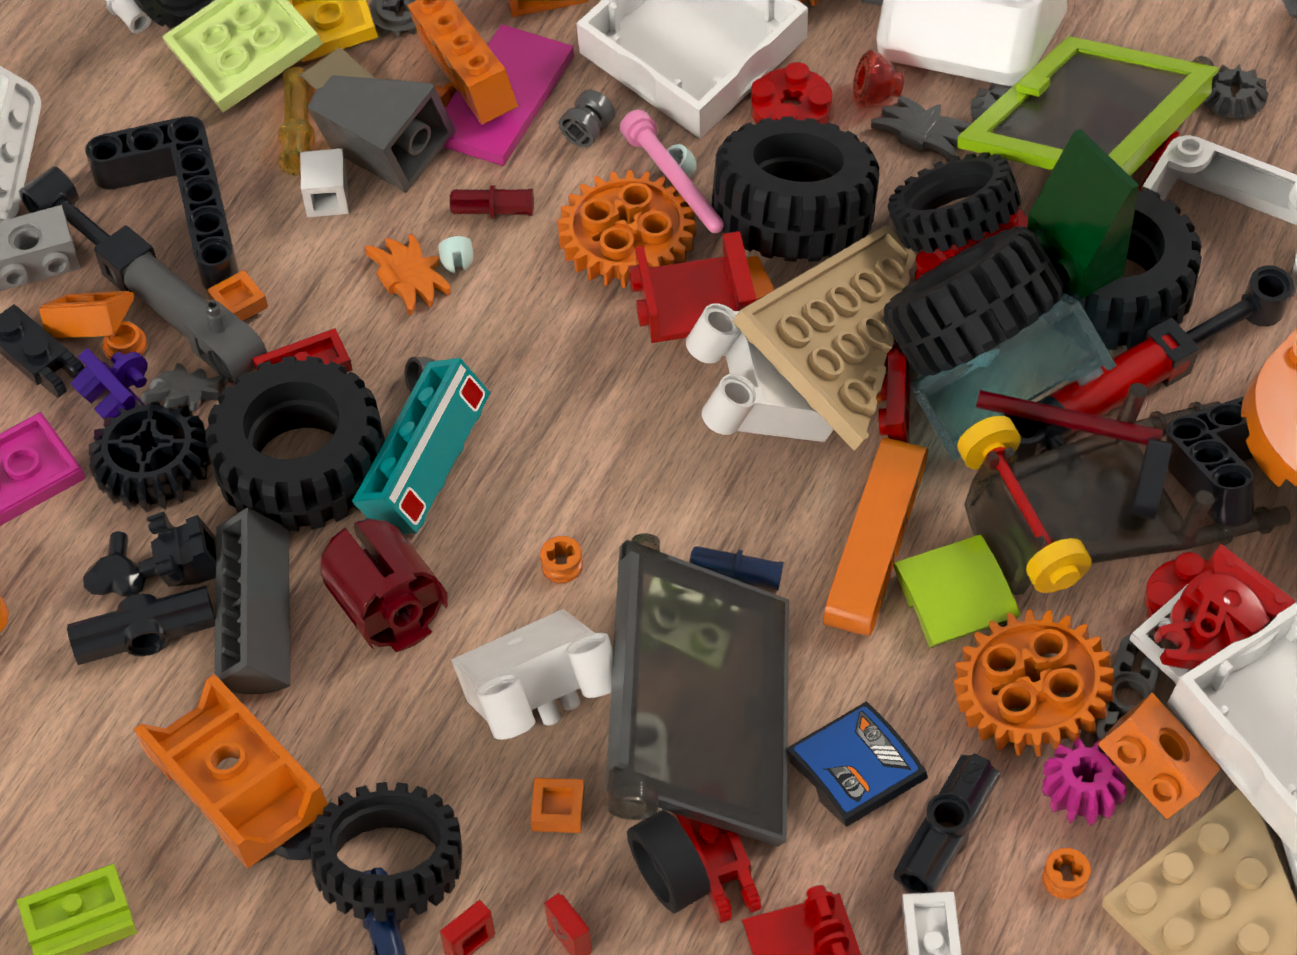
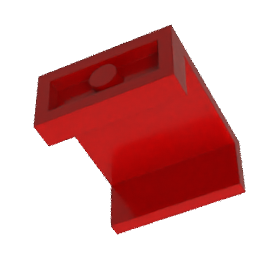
(680, 292)

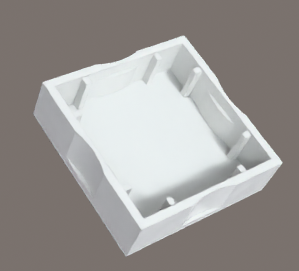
(691, 54)
(1246, 718)

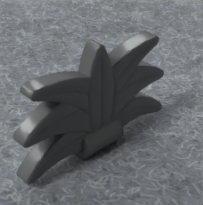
(920, 127)
(183, 388)

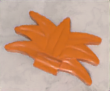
(408, 273)

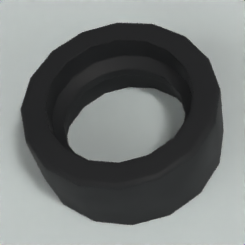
(668, 861)

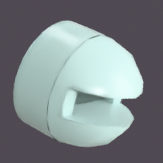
(684, 158)
(456, 252)

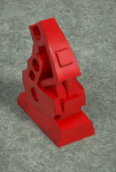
(1224, 607)

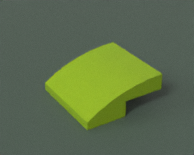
(956, 590)

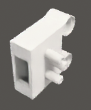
(754, 393)
(534, 669)

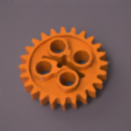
(622, 214)
(1034, 682)

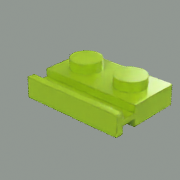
(78, 914)

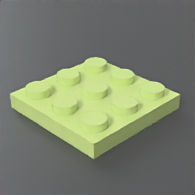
(241, 45)

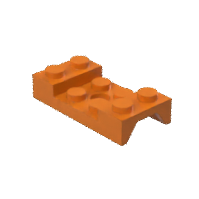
(255, 801)

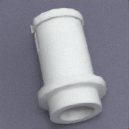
(130, 14)

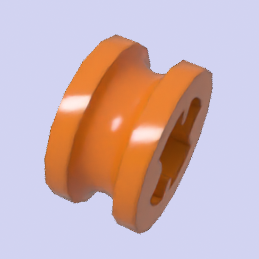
(561, 546)
(1053, 878)

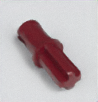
(492, 201)

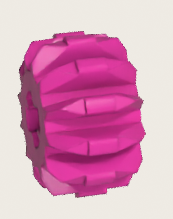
(1097, 795)

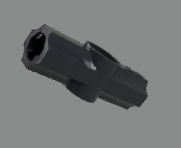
(141, 625)
(937, 846)

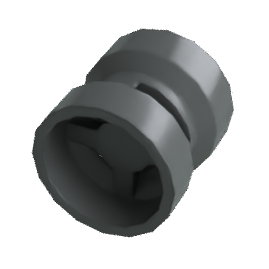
(583, 123)

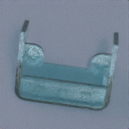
(1037, 359)

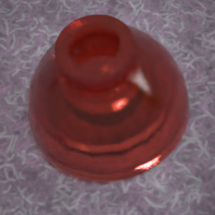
(876, 80)

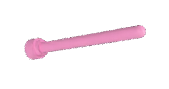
(641, 132)

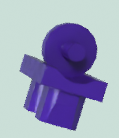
(99, 376)

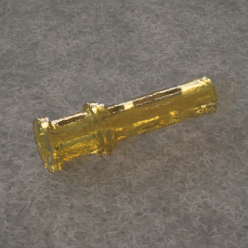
(296, 132)

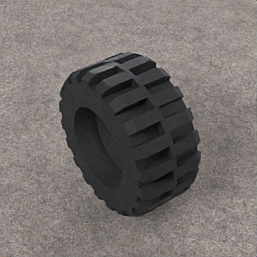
(795, 188)
(1172, 259)
(973, 301)
(286, 399)

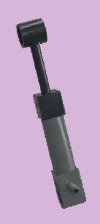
(132, 266)

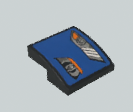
(857, 763)

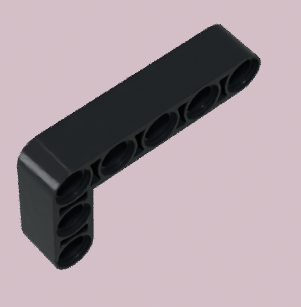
(164, 151)
(1210, 457)

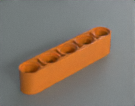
(875, 537)

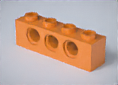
(464, 58)

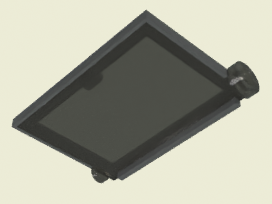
(697, 696)

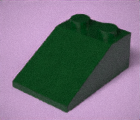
(1085, 216)

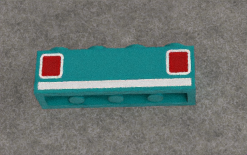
(422, 445)

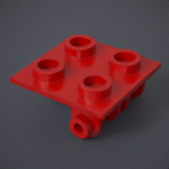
(807, 928)

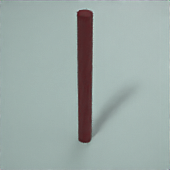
(1066, 418)

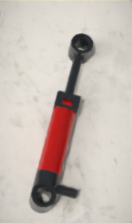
(1162, 357)

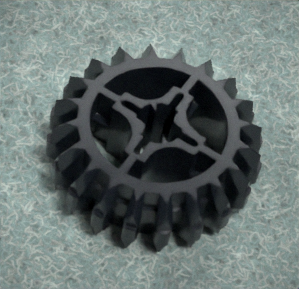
(149, 455)

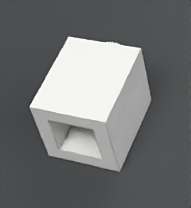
(324, 182)

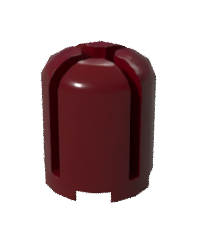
(380, 582)

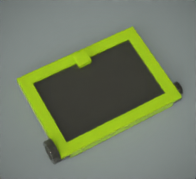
(1111, 92)

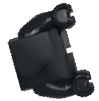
(180, 553)

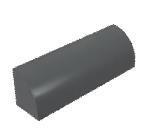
(252, 604)

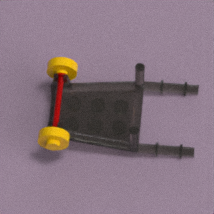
(1075, 502)

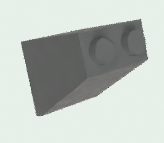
(383, 124)

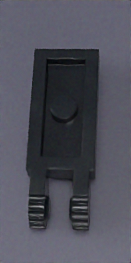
(35, 351)

